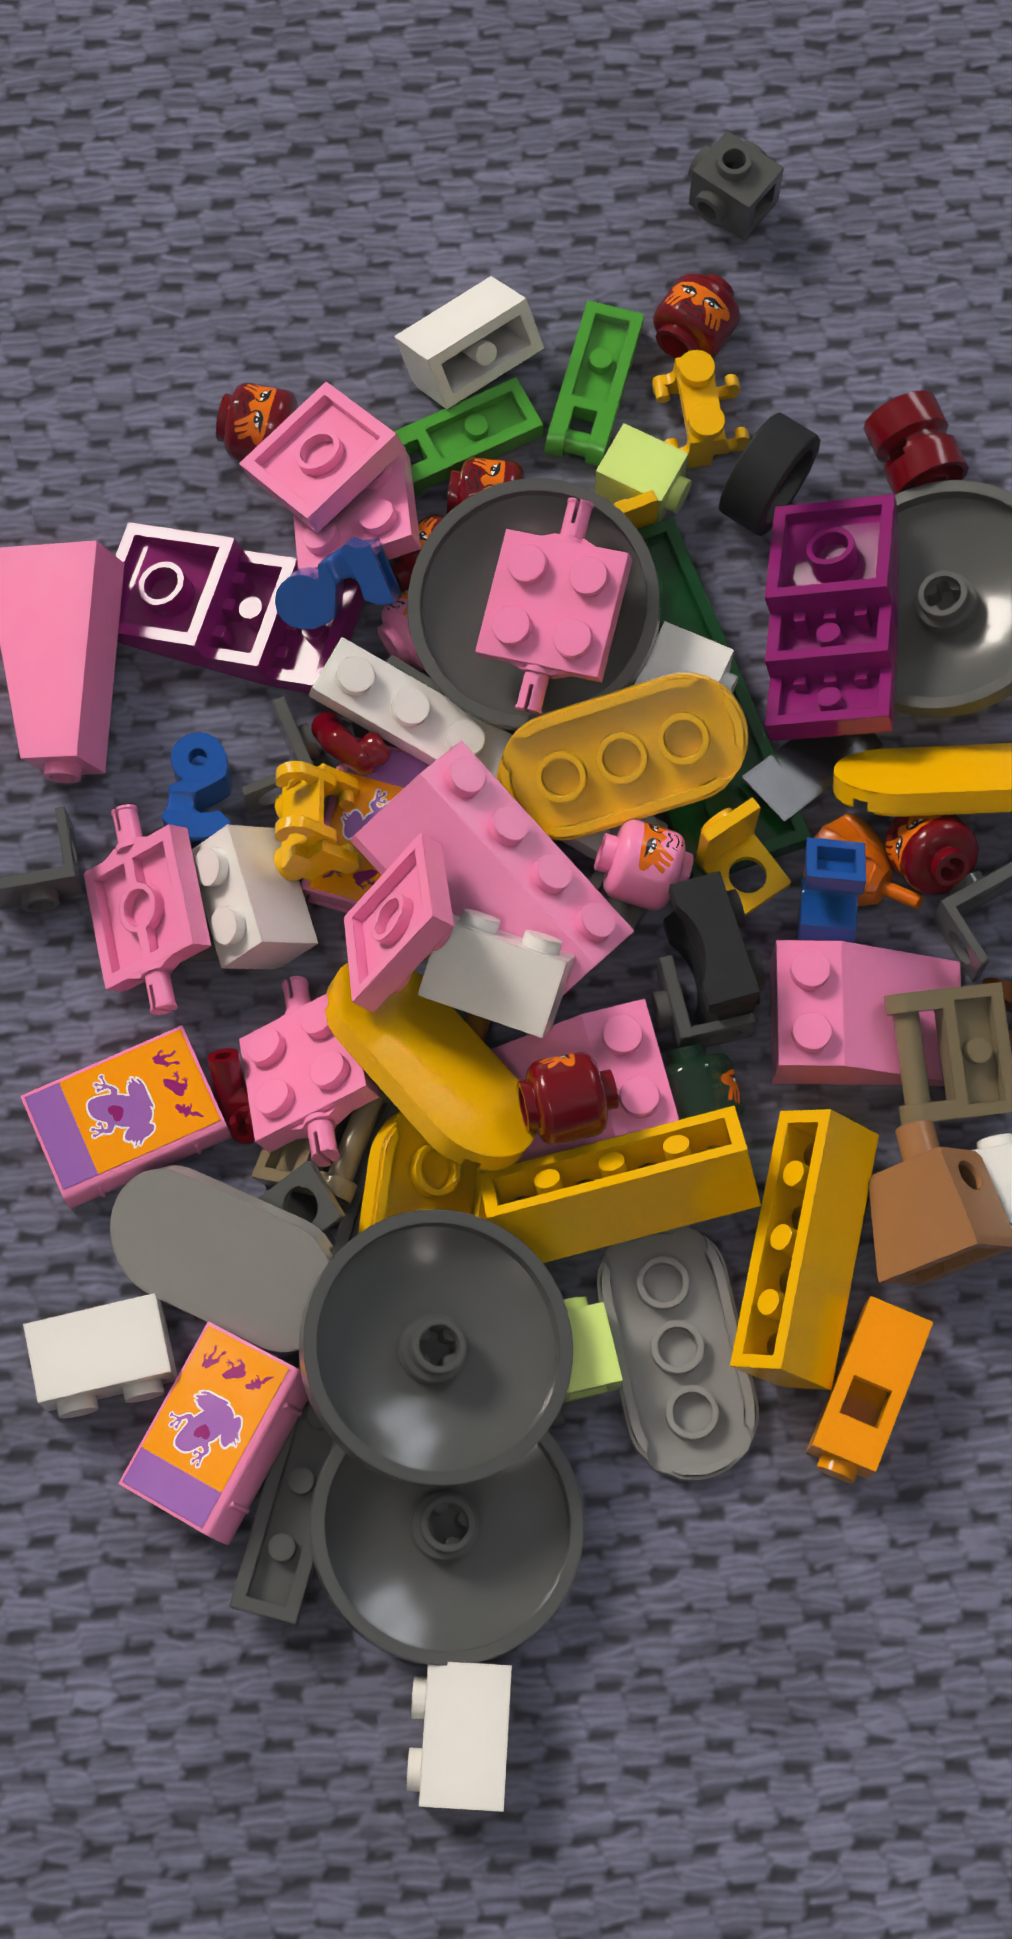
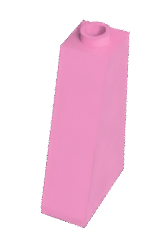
(60, 652)

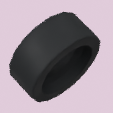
(769, 473)

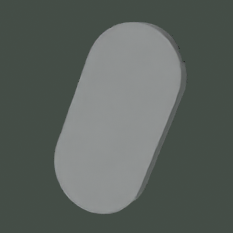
(218, 1253)
(674, 1351)

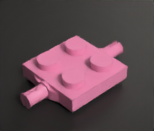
(554, 605)
(146, 908)
(301, 1077)

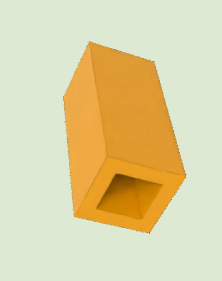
(868, 1390)

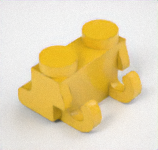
(704, 421)
(306, 841)

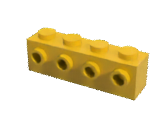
(622, 1195)
(805, 1249)

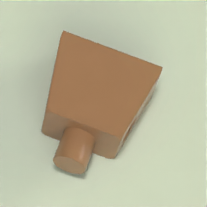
(934, 1210)

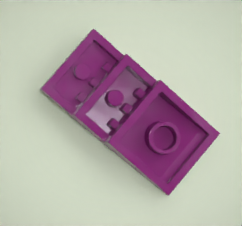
(216, 608)
(832, 618)

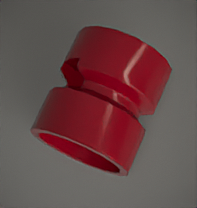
(914, 442)

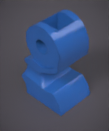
(316, 595)
(201, 782)
(831, 890)

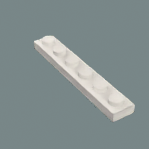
(415, 716)

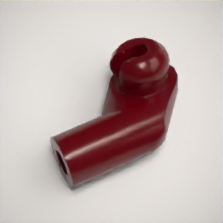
(338, 742)
(231, 1093)

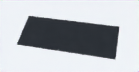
(805, 770)

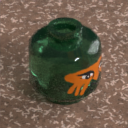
(701, 1081)

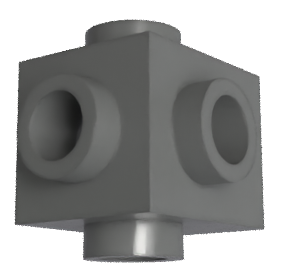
(734, 184)

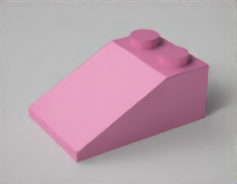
(833, 1016)
(617, 1040)

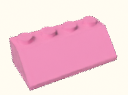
(496, 858)

